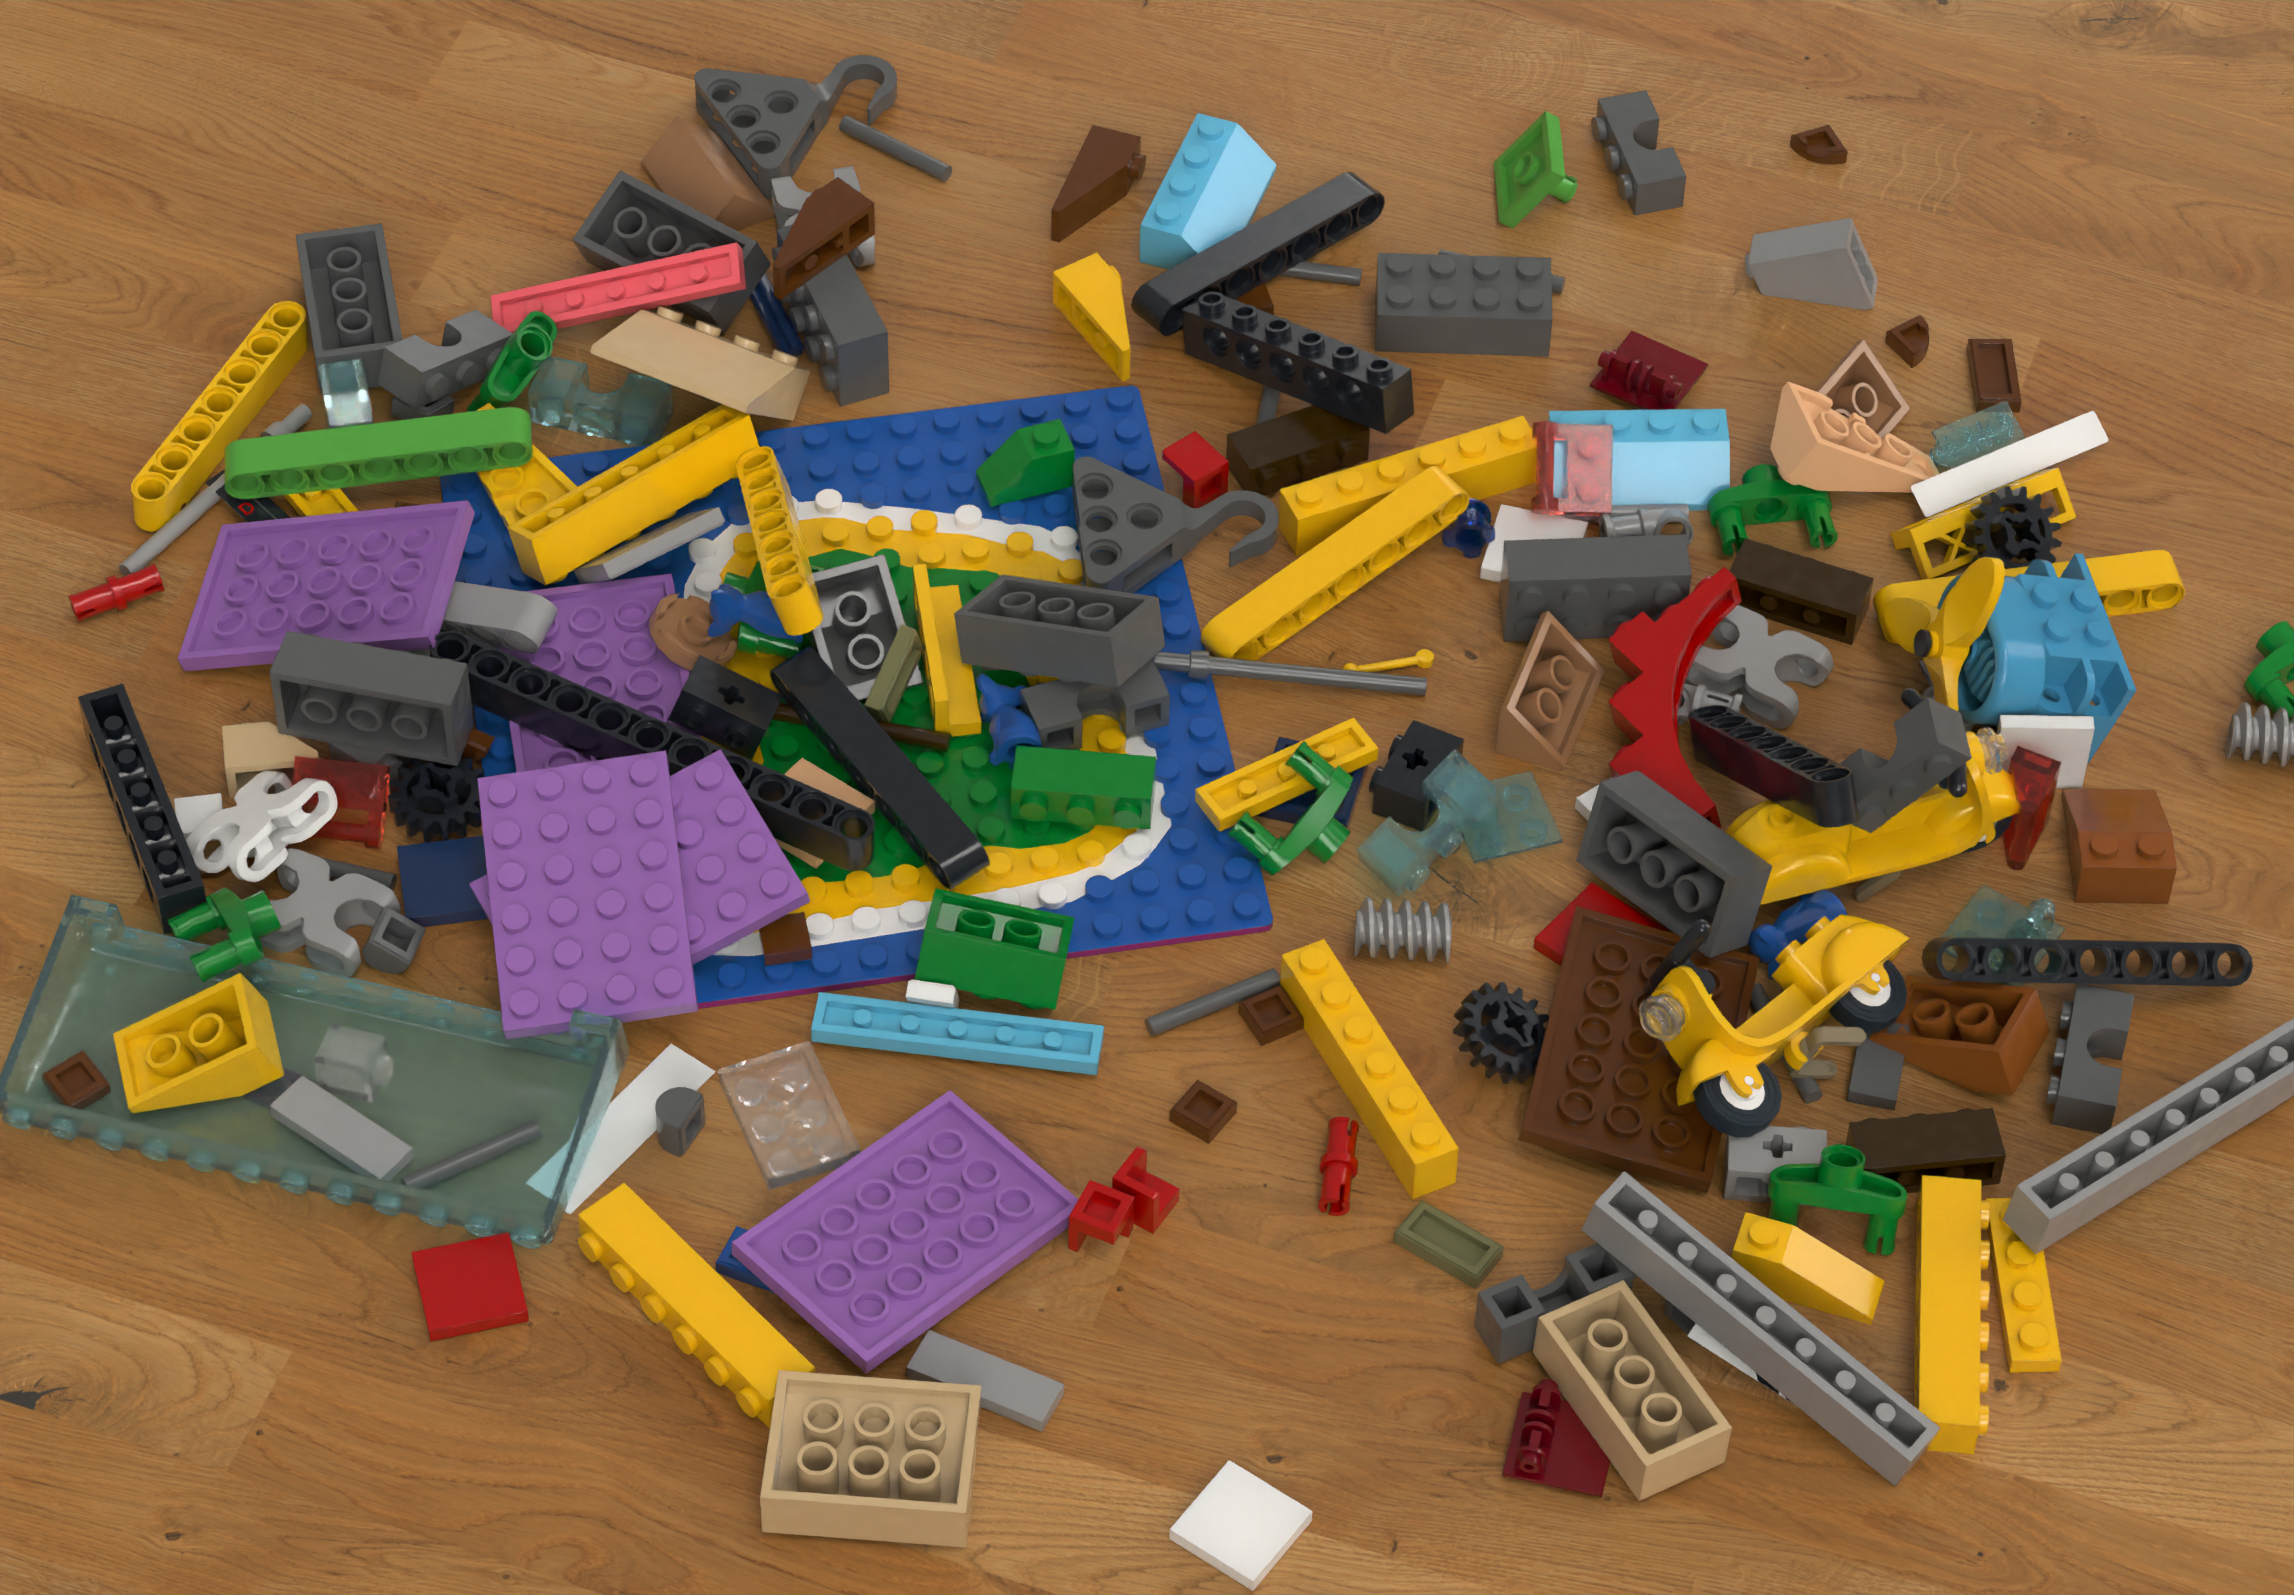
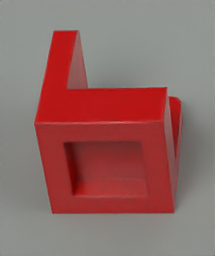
(1202, 469)
(1152, 1195)
(1100, 1214)

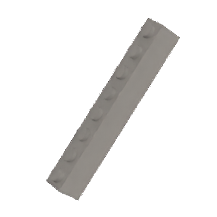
(2154, 1141)
(1760, 1328)

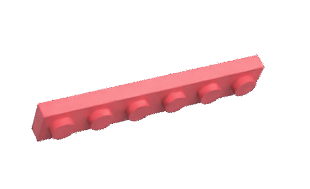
(626, 289)

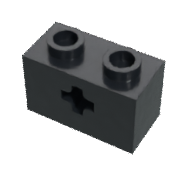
(725, 707)
(1410, 761)

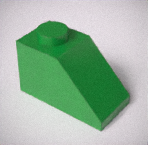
(1028, 464)

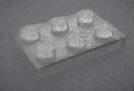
(788, 1114)

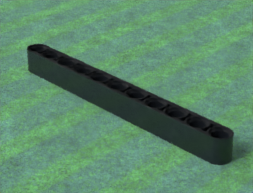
(614, 730)

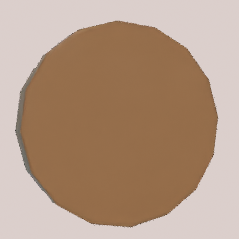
(682, 634)

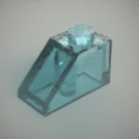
(345, 394)

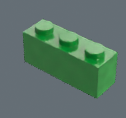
(1083, 787)

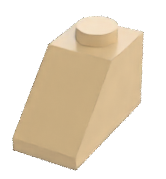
(258, 748)

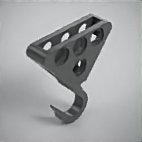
(782, 112)
(1150, 528)

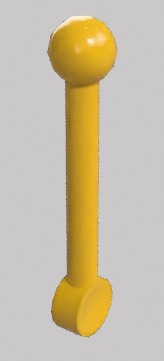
(1423, 659)

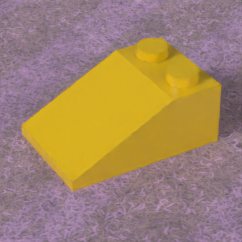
(200, 1049)

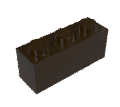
(1295, 449)
(1802, 591)
(1940, 1145)

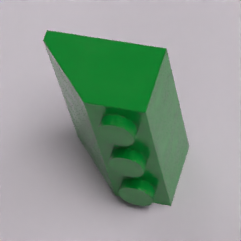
(995, 949)

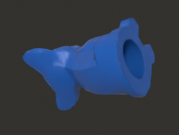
(756, 609)
(1007, 724)
(1792, 925)

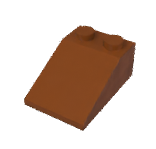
(2118, 846)
(1969, 1032)

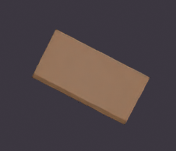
(704, 174)
(1864, 388)
(1548, 697)

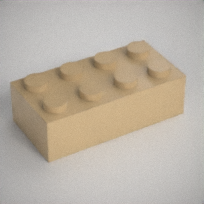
(1631, 1390)

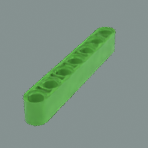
(378, 453)

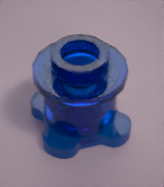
(1471, 529)

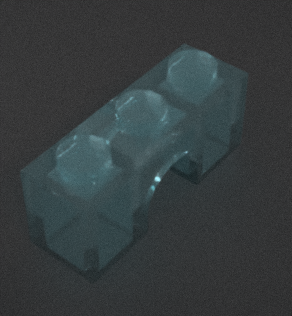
(629, 415)
(1403, 856)

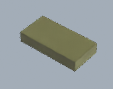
(894, 674)
(1448, 1244)

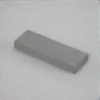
(341, 1131)
(1004, 1385)

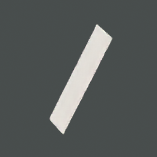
(632, 1117)

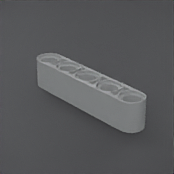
(499, 616)

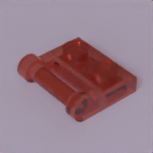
(1587, 469)
(357, 788)

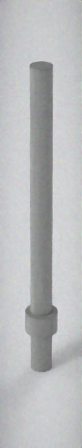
(203, 501)

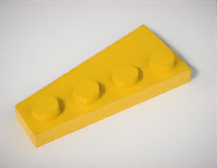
(526, 487)

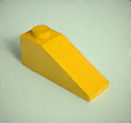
(1094, 304)
(1806, 1269)

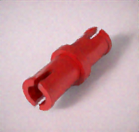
(116, 593)
(1338, 1166)

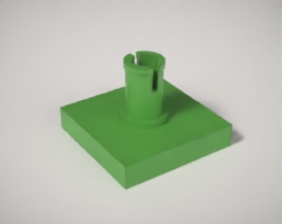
(1532, 171)

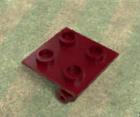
(1647, 373)
(1554, 1445)

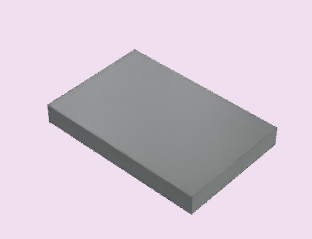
(649, 546)

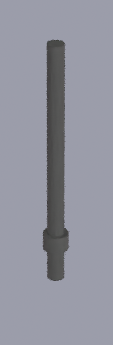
(1200, 665)

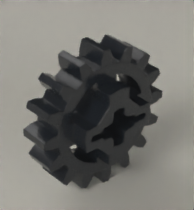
(2016, 534)
(436, 798)
(1501, 1031)

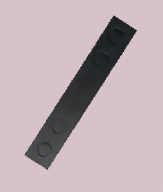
(1298, 361)
(141, 803)

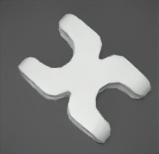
(262, 825)

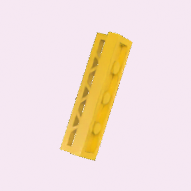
(1957, 516)
(947, 678)

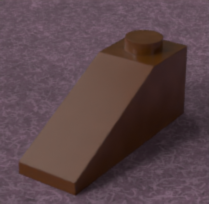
(1097, 179)
(825, 230)

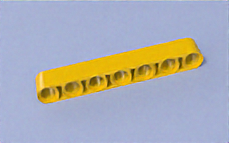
(219, 415)
(779, 541)
(1336, 567)
(2124, 583)

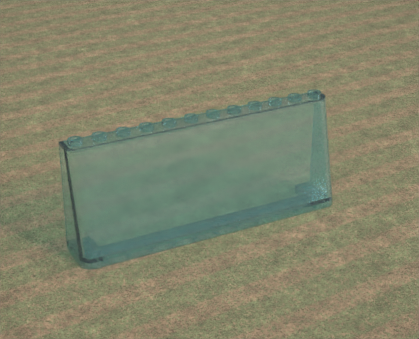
(447, 1091)

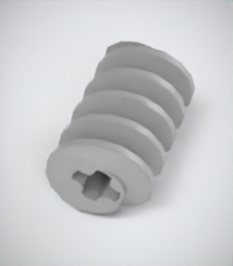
(2261, 734)
(1403, 929)

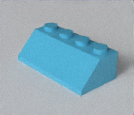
(1206, 192)
(1657, 454)

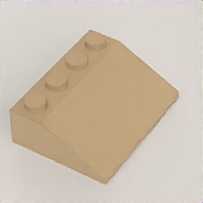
(707, 363)
(871, 1459)

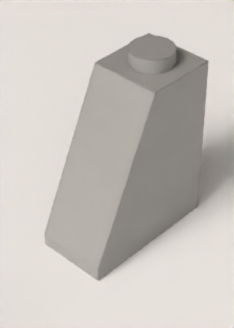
(1814, 265)

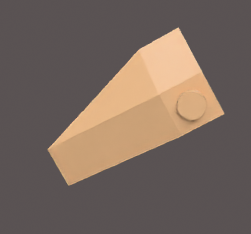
(1838, 452)

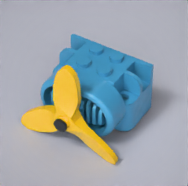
(2018, 645)

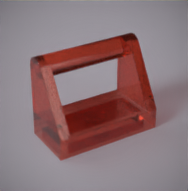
(2035, 787)

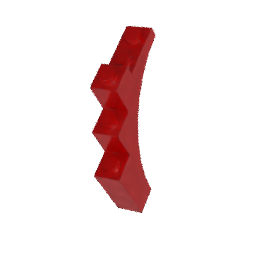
(1658, 662)

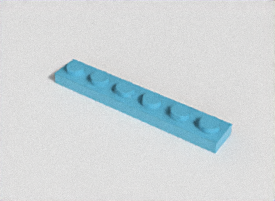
(957, 1033)

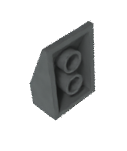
(858, 622)

